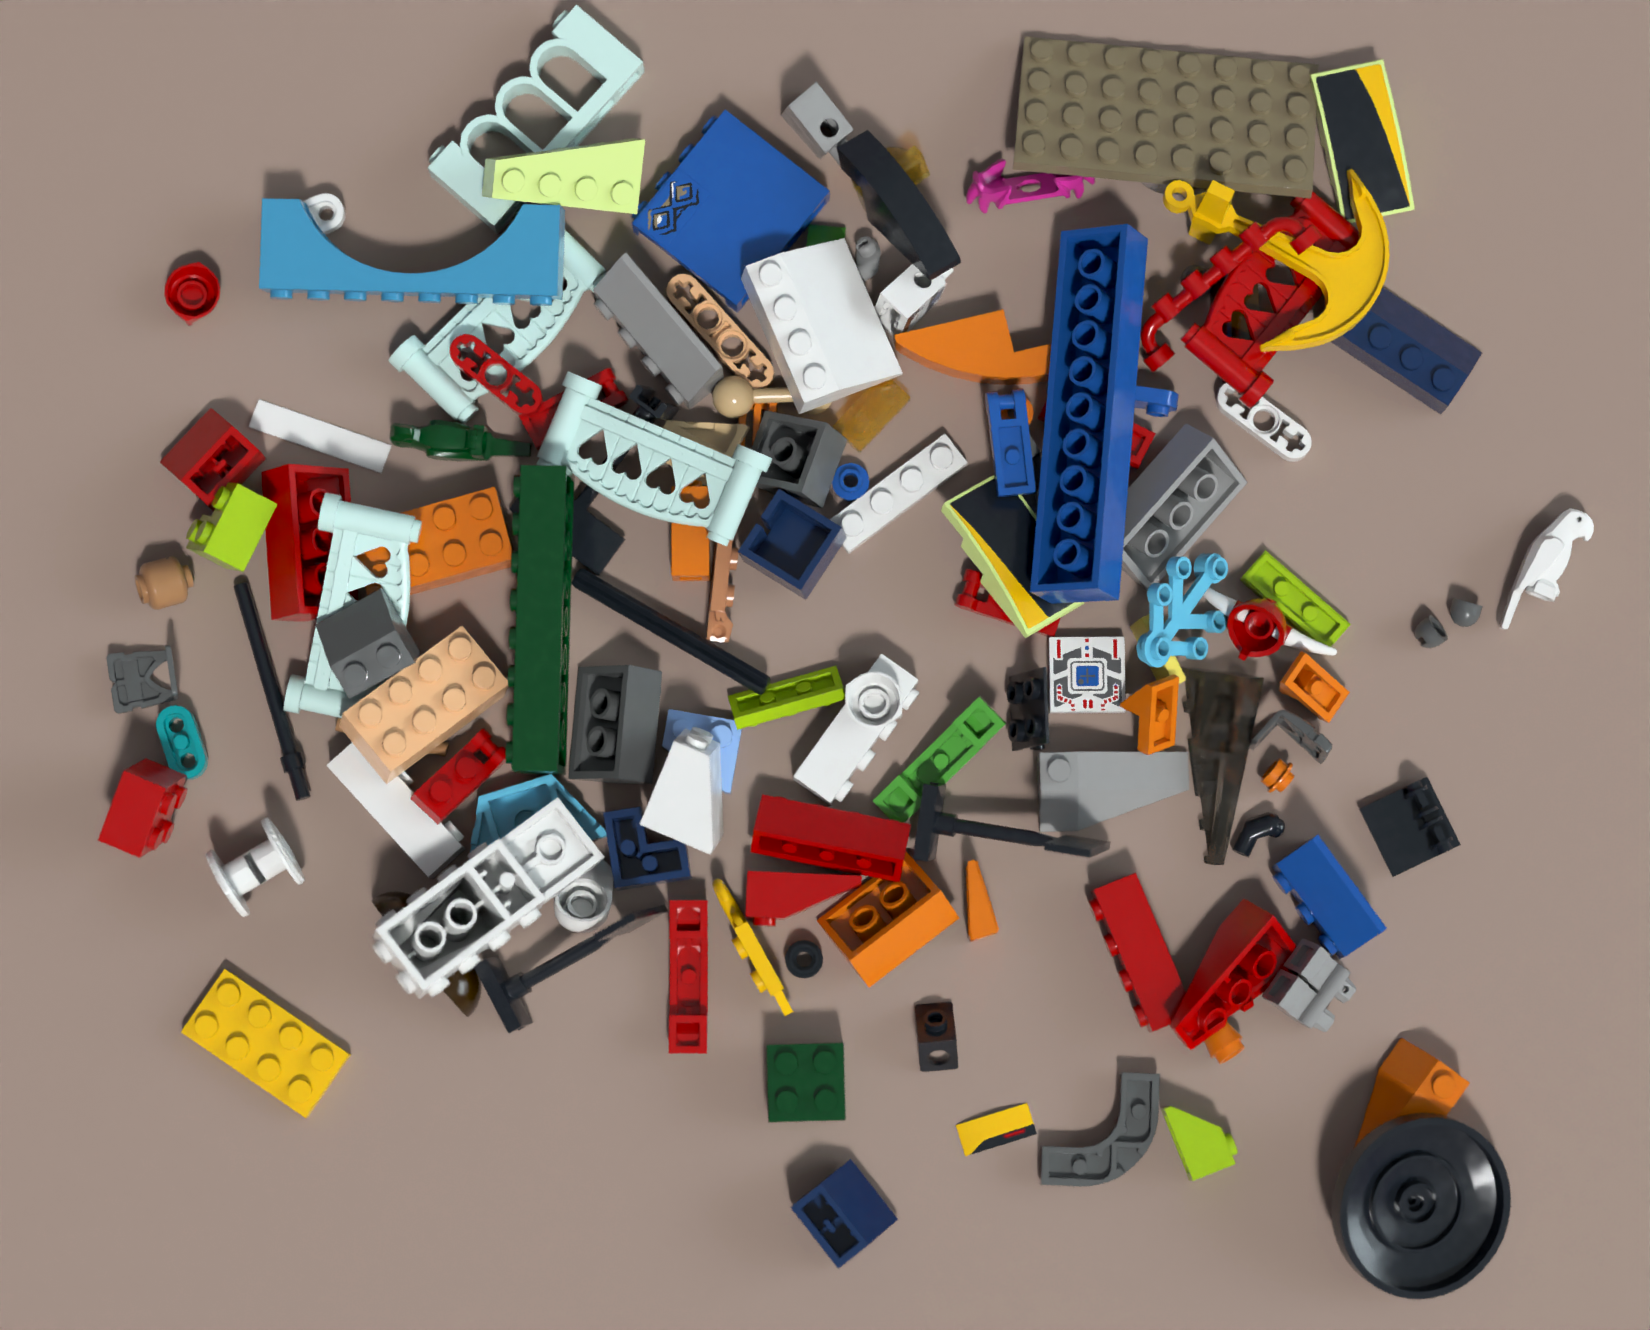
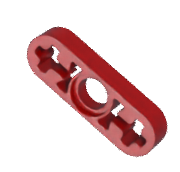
(469, 365)

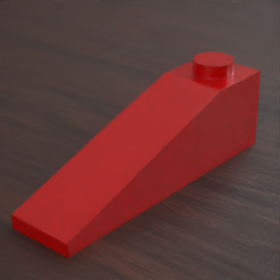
(1234, 971)

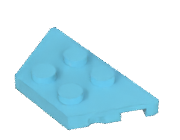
(510, 807)

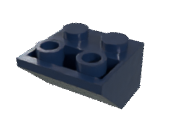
(844, 1213)

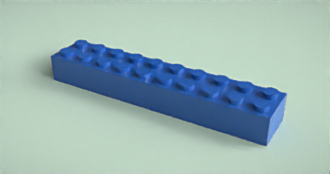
(1089, 415)

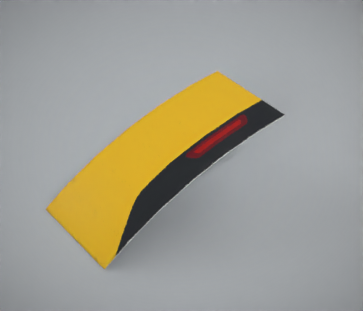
(996, 1129)

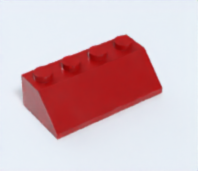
(293, 543)

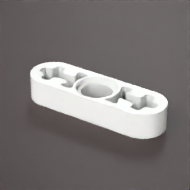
(1279, 417)

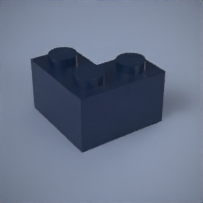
(636, 861)

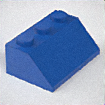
(1327, 898)

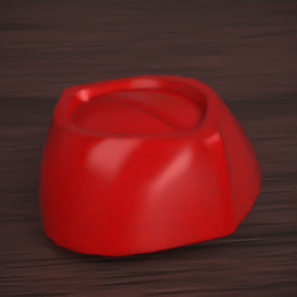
(192, 292)

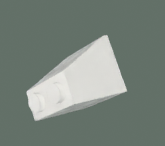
(689, 793)

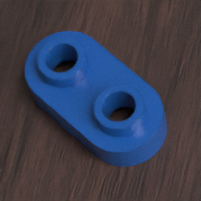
(1156, 401)

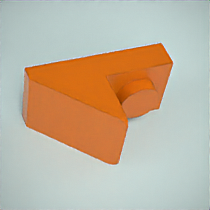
(1313, 687)
(1157, 714)

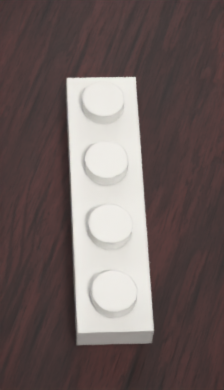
(899, 492)

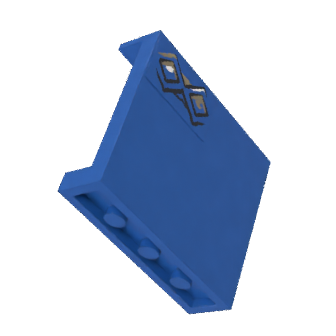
(729, 206)

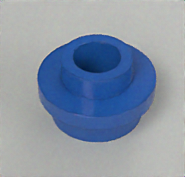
(848, 493)

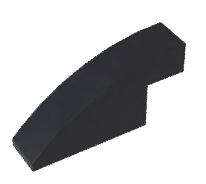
(897, 206)

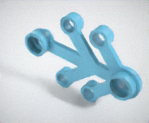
(1156, 645)

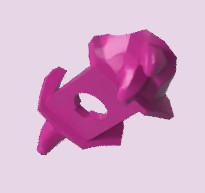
(992, 187)

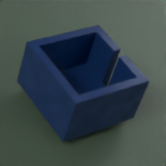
(796, 547)

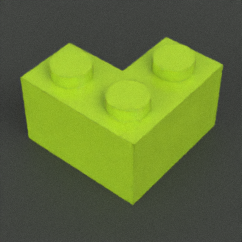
(233, 528)

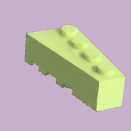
(585, 176)

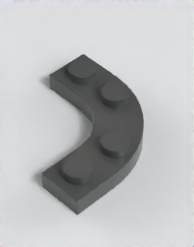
(1118, 1151)

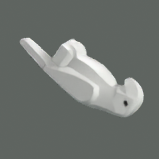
(1547, 560)

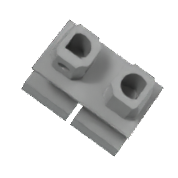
(1311, 987)

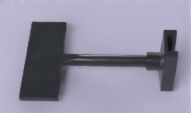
(592, 539)
(934, 822)
(507, 991)

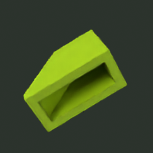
(1199, 1143)

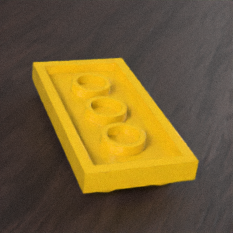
(265, 1043)

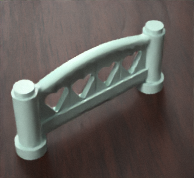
(441, 379)
(728, 478)
(354, 531)

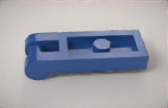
(1010, 444)

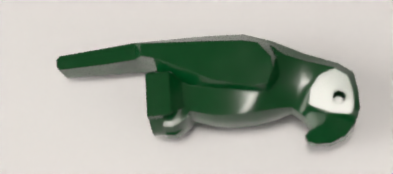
(455, 441)

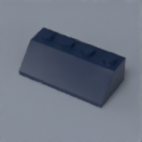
(1411, 351)

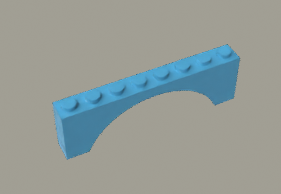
(518, 265)

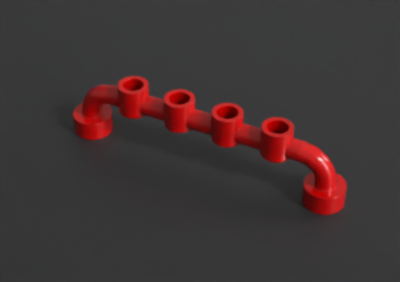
(1223, 262)

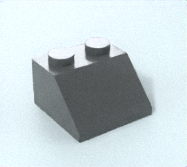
(802, 454)
(366, 643)

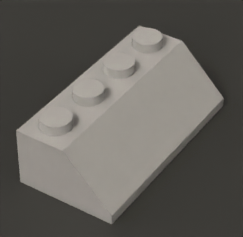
(657, 332)
(1176, 503)

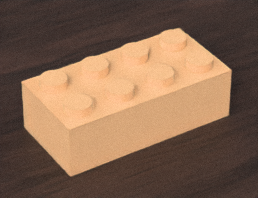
(424, 704)

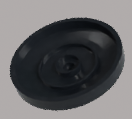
(1421, 1205)

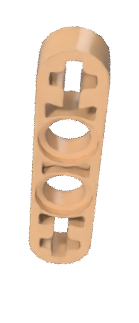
(717, 335)

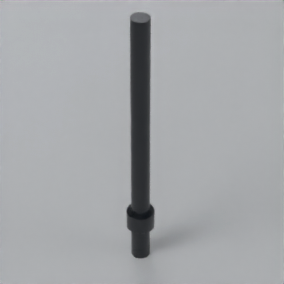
(292, 760)

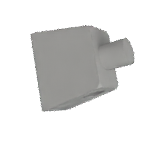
(816, 110)

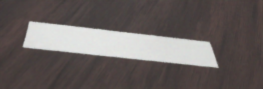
(320, 436)

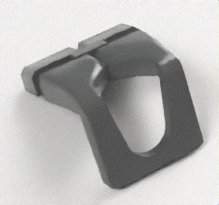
(133, 683)
(1300, 731)

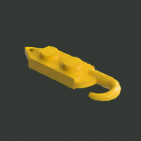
(748, 945)

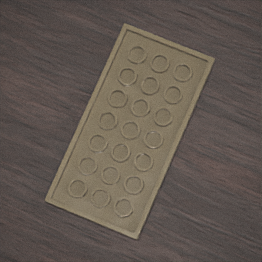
(1166, 117)

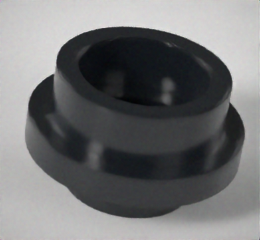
(791, 959)

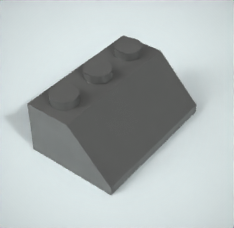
(615, 724)

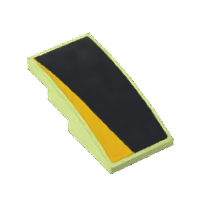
(1362, 134)
(1000, 542)

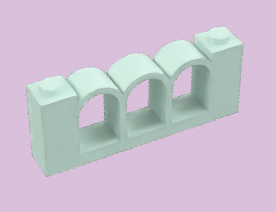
(575, 37)

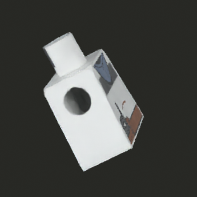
(908, 299)

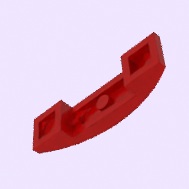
(688, 976)

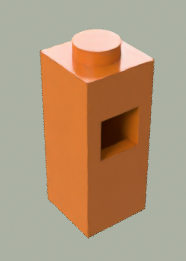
(689, 543)

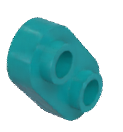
(180, 744)

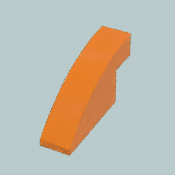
(975, 351)

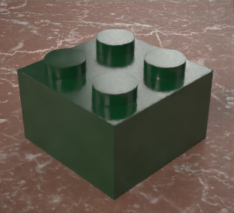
(806, 1082)

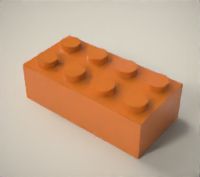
(456, 542)

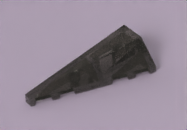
(1222, 724)

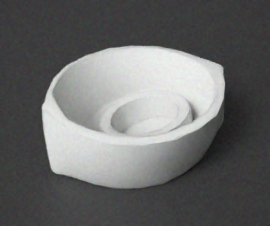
(873, 700)

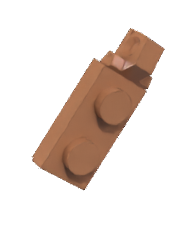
(721, 593)

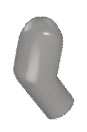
(867, 257)

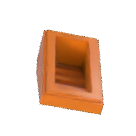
(980, 914)

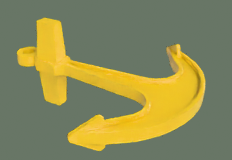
(1346, 278)

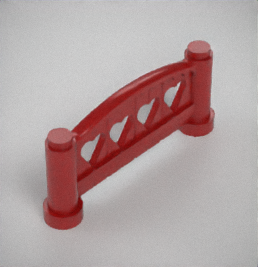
(1241, 360)

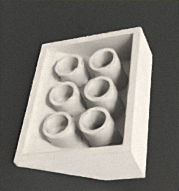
(820, 323)

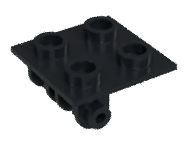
(1029, 710)
(1409, 826)

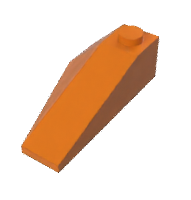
(1410, 1084)

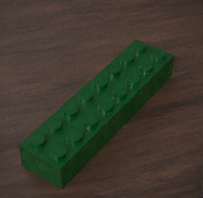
(542, 620)

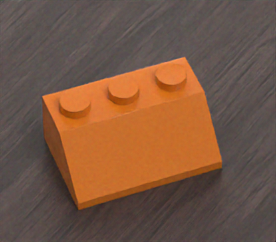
(888, 921)

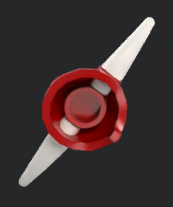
(1261, 628)

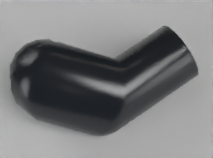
(1257, 827)

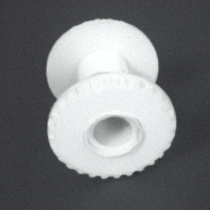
(255, 867)

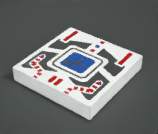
(1086, 674)

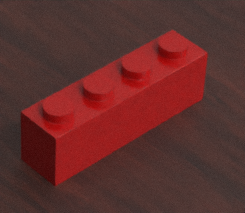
(830, 838)
(1140, 949)

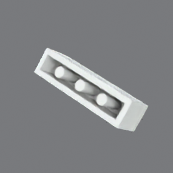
(848, 744)
(391, 805)

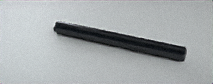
(671, 631)

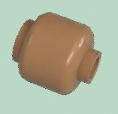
(163, 583)

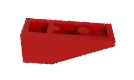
(786, 894)

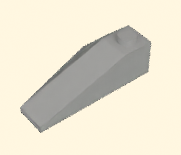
(1098, 786)

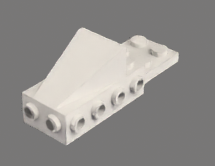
(484, 900)

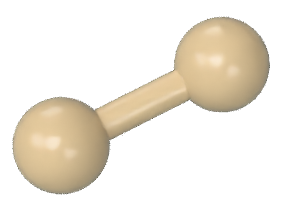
(735, 397)

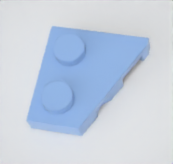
(723, 732)

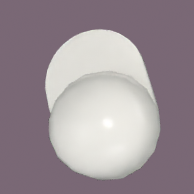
(586, 901)

